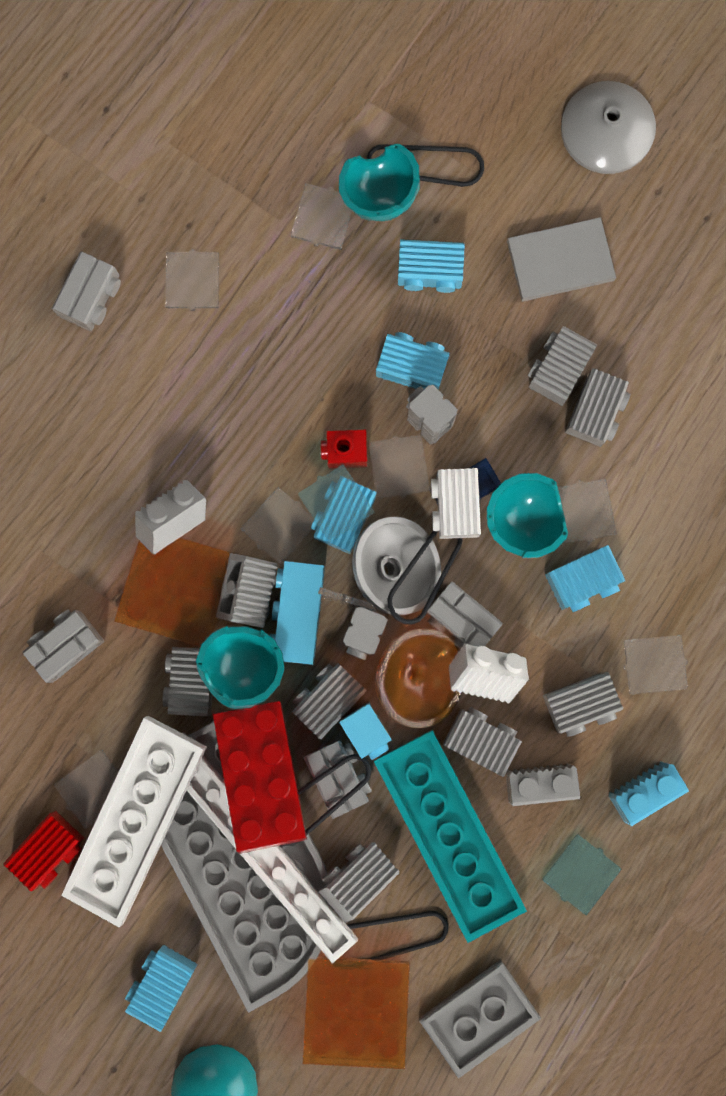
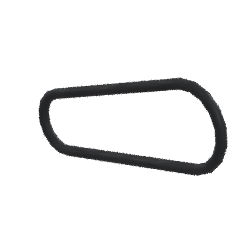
(440, 148)
(436, 588)
(345, 798)
(401, 918)

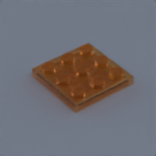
(175, 591)
(356, 1013)

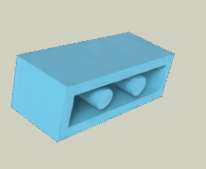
(298, 611)
(366, 732)

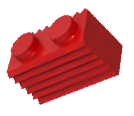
(44, 851)

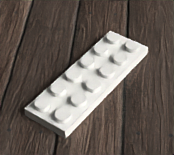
(134, 820)

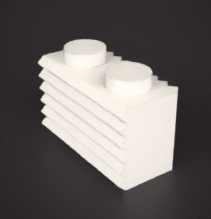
(457, 503)
(488, 673)

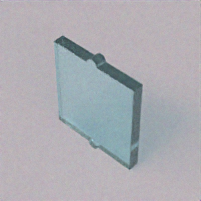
(336, 503)
(581, 874)

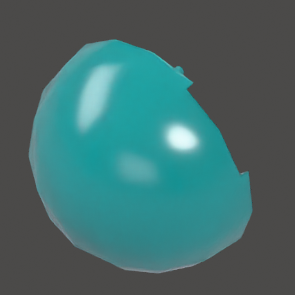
(382, 185)
(527, 515)
(240, 666)
(214, 1072)

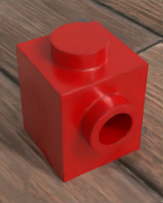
(352, 439)

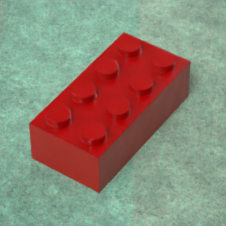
(259, 777)

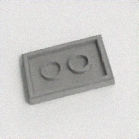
(561, 259)
(479, 1018)

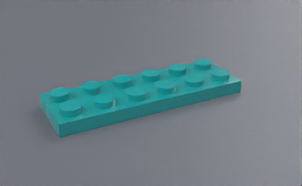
(450, 836)

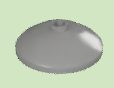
(602, 143)
(395, 544)

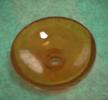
(427, 694)

